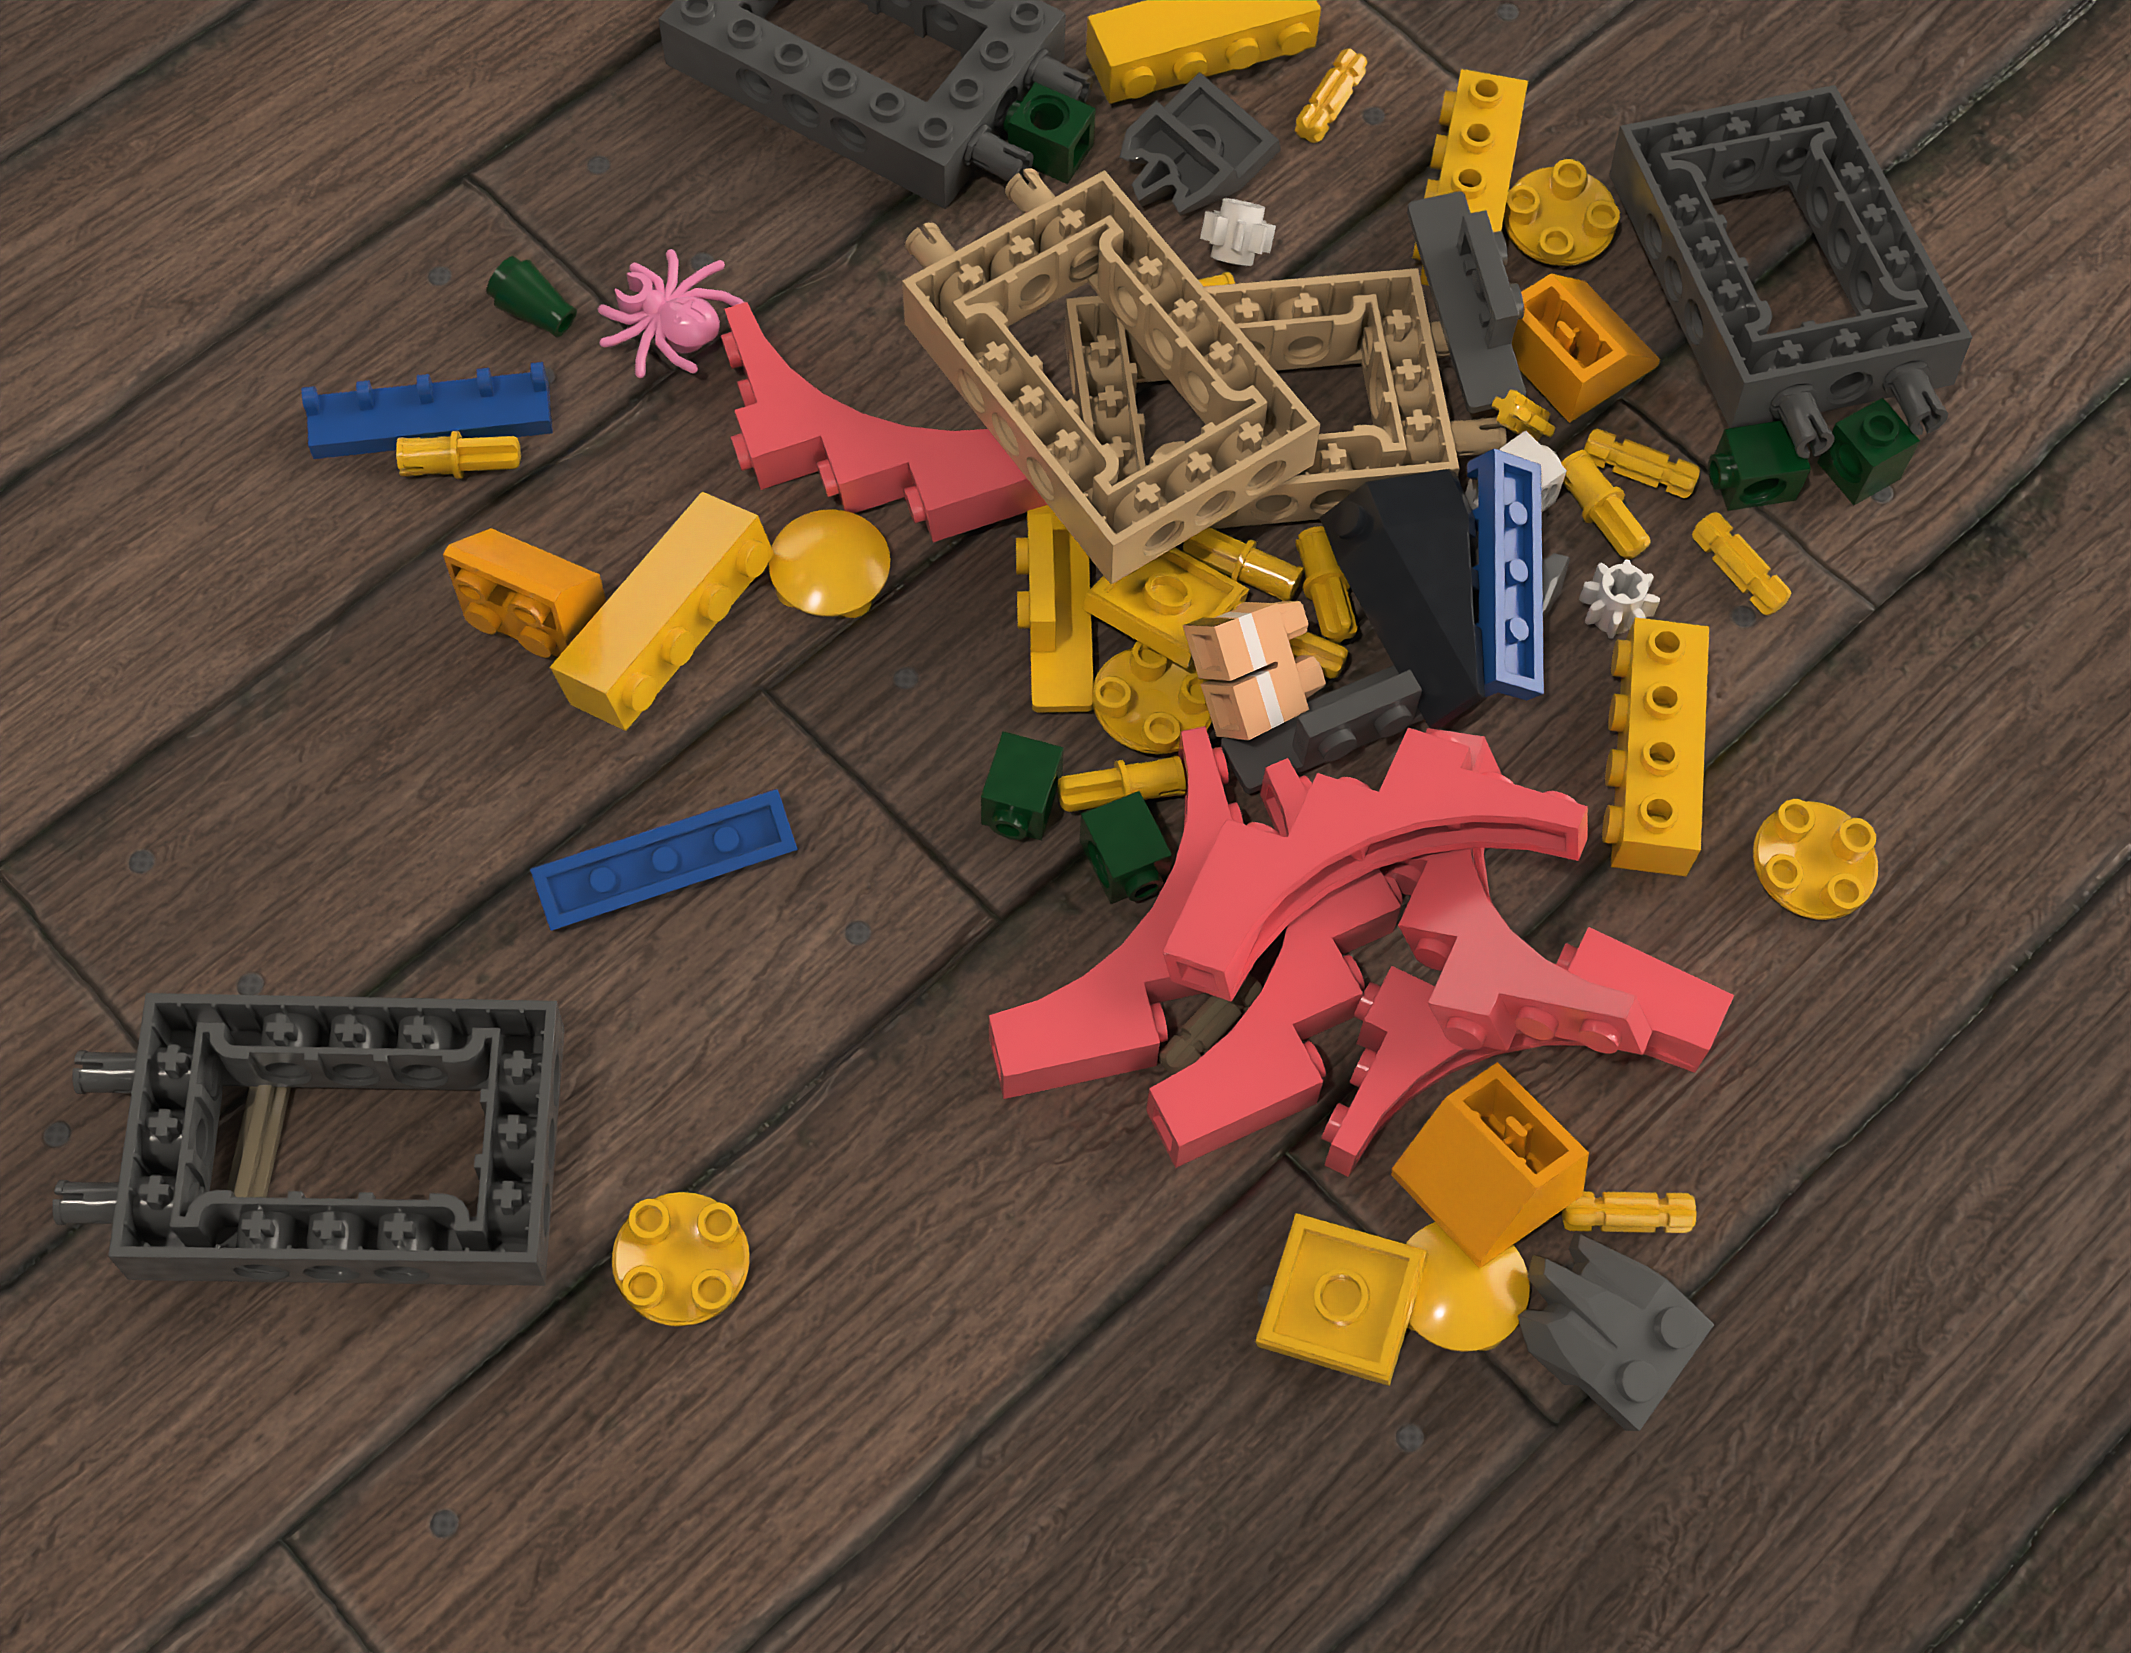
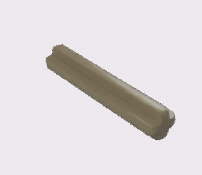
(258, 1141)

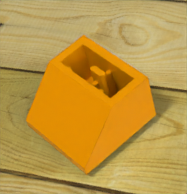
(1576, 346)
(522, 591)
(1492, 1165)

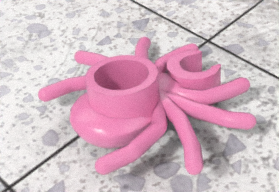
(676, 317)

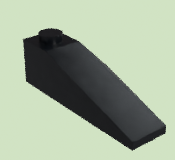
(1411, 570)

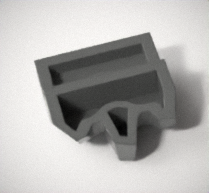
(1196, 147)
(1612, 1329)

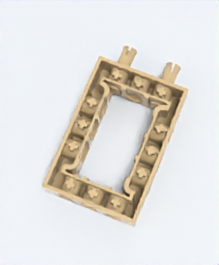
(1095, 235)
(1298, 325)

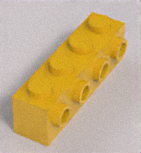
(1173, 40)
(1479, 144)
(663, 611)
(1658, 747)

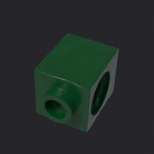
(1053, 130)
(1869, 451)
(1757, 466)
(1021, 787)
(1125, 848)

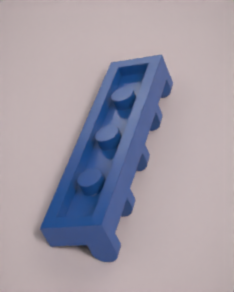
(476, 407)
(1510, 572)
(663, 859)

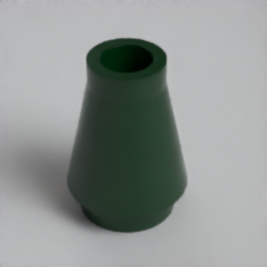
(527, 294)

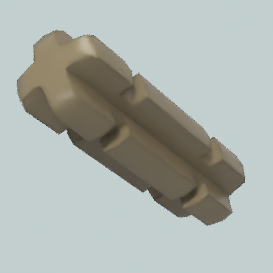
(1207, 1027)

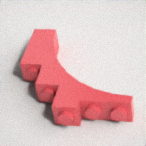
(796, 430)
(1345, 829)
(1488, 973)
(1113, 1013)
(1410, 1052)
(1262, 1065)

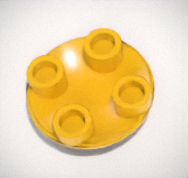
(1561, 214)
(829, 563)
(1148, 700)
(1816, 859)
(680, 1258)
(1466, 1304)

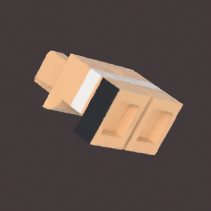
(1253, 667)

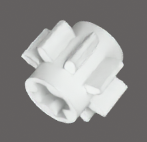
(1237, 232)
(1618, 597)

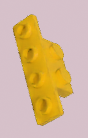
(1055, 614)

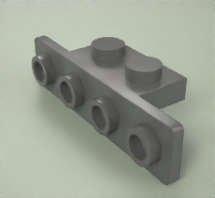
(1471, 295)
(1331, 727)

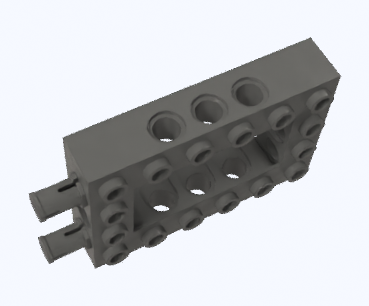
(909, 141)
(1905, 324)
(197, 1043)

